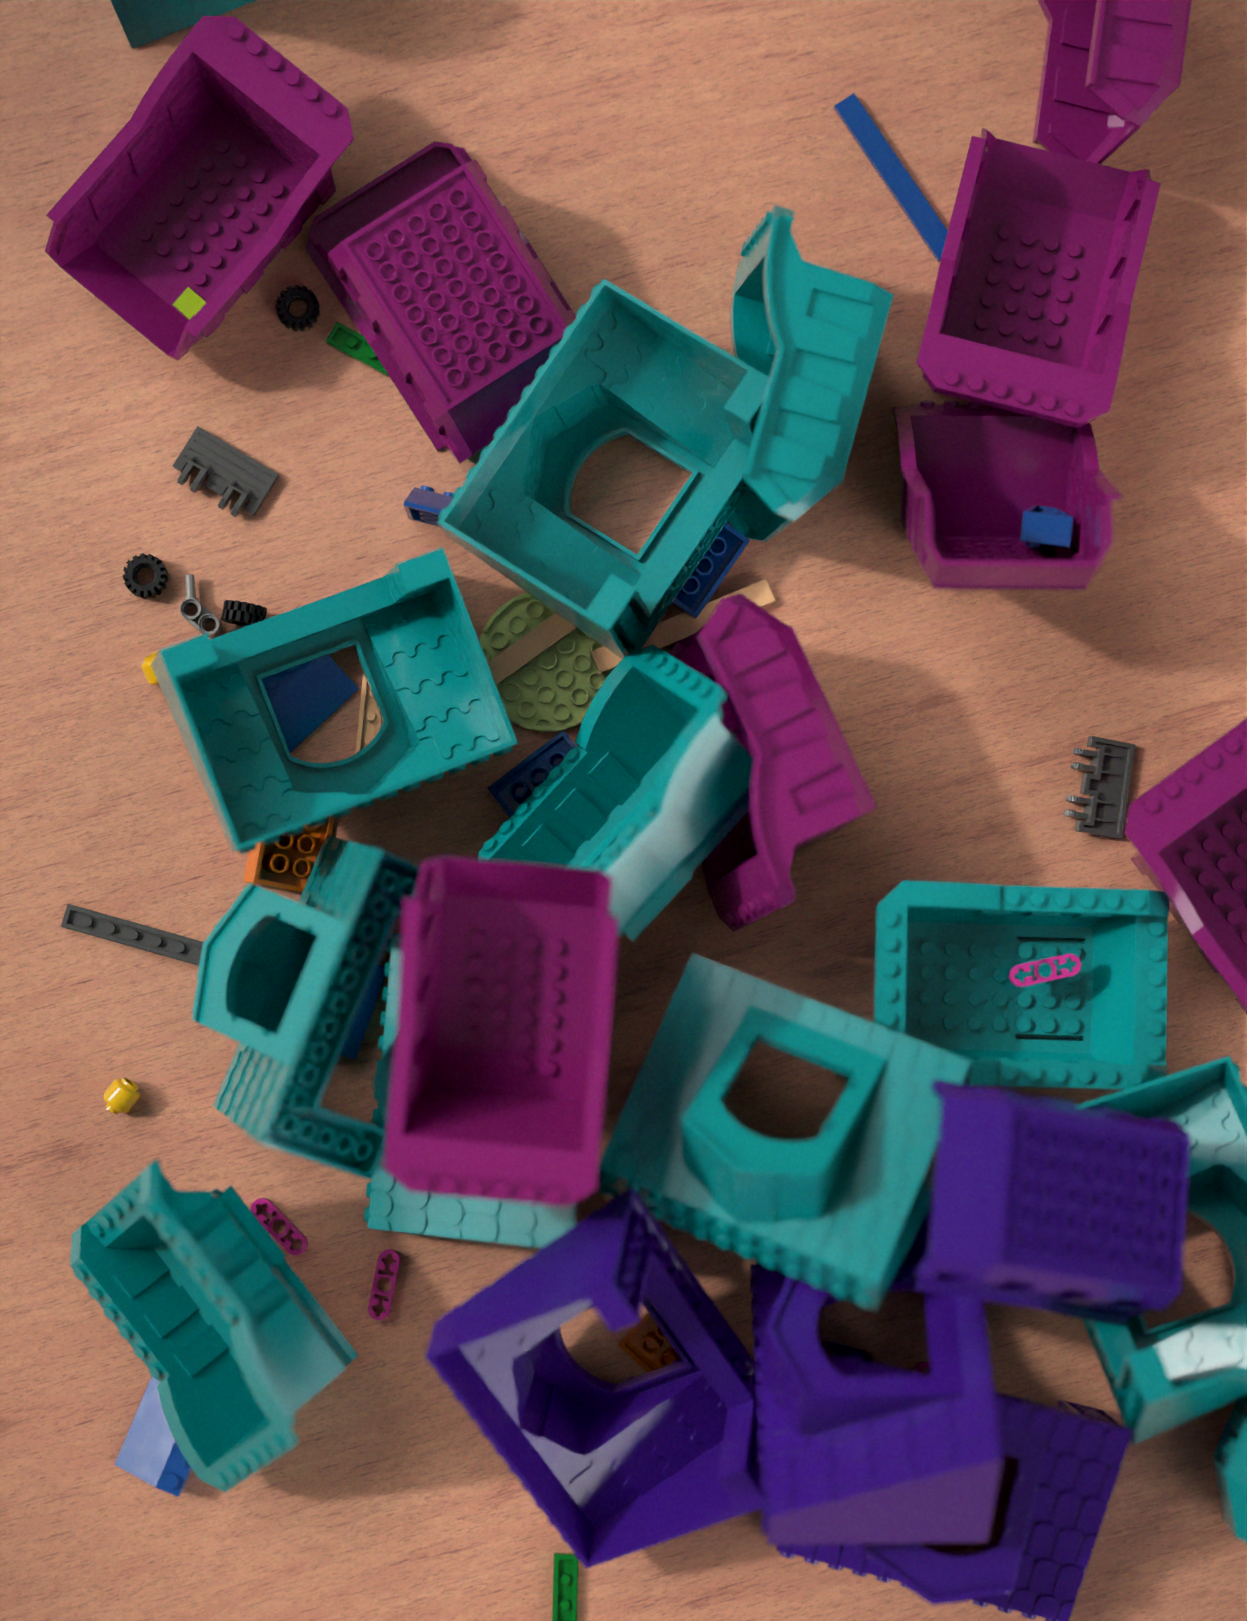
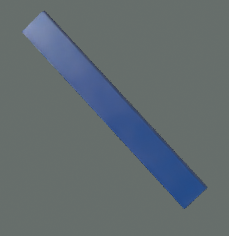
(893, 173)

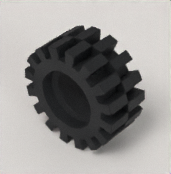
(297, 294)
(155, 586)
(242, 613)

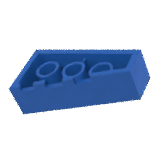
(1046, 526)

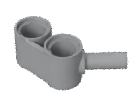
(203, 614)

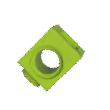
(189, 303)

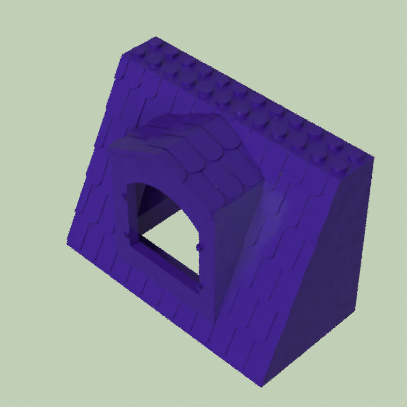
(873, 1452)
(598, 1456)
(1051, 1519)

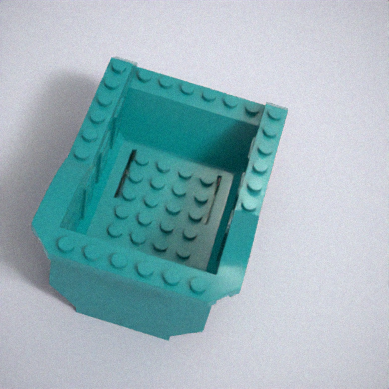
(640, 790)
(947, 980)
(211, 1319)

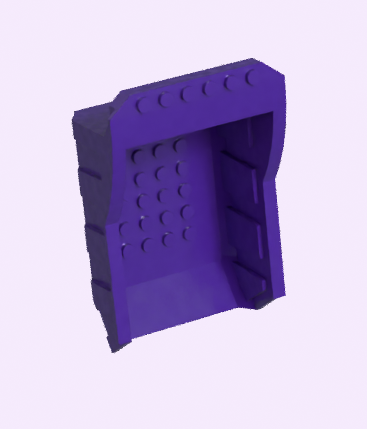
(1055, 1205)

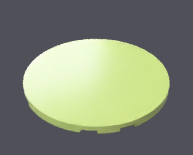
(555, 686)

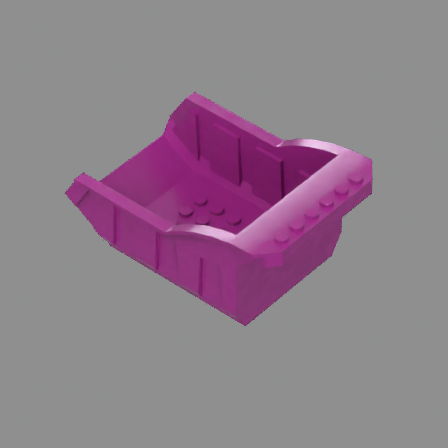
(1106, 71)
(201, 184)
(1037, 281)
(442, 292)
(974, 476)
(801, 768)
(1195, 850)
(502, 1031)

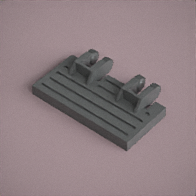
(227, 472)
(1106, 787)

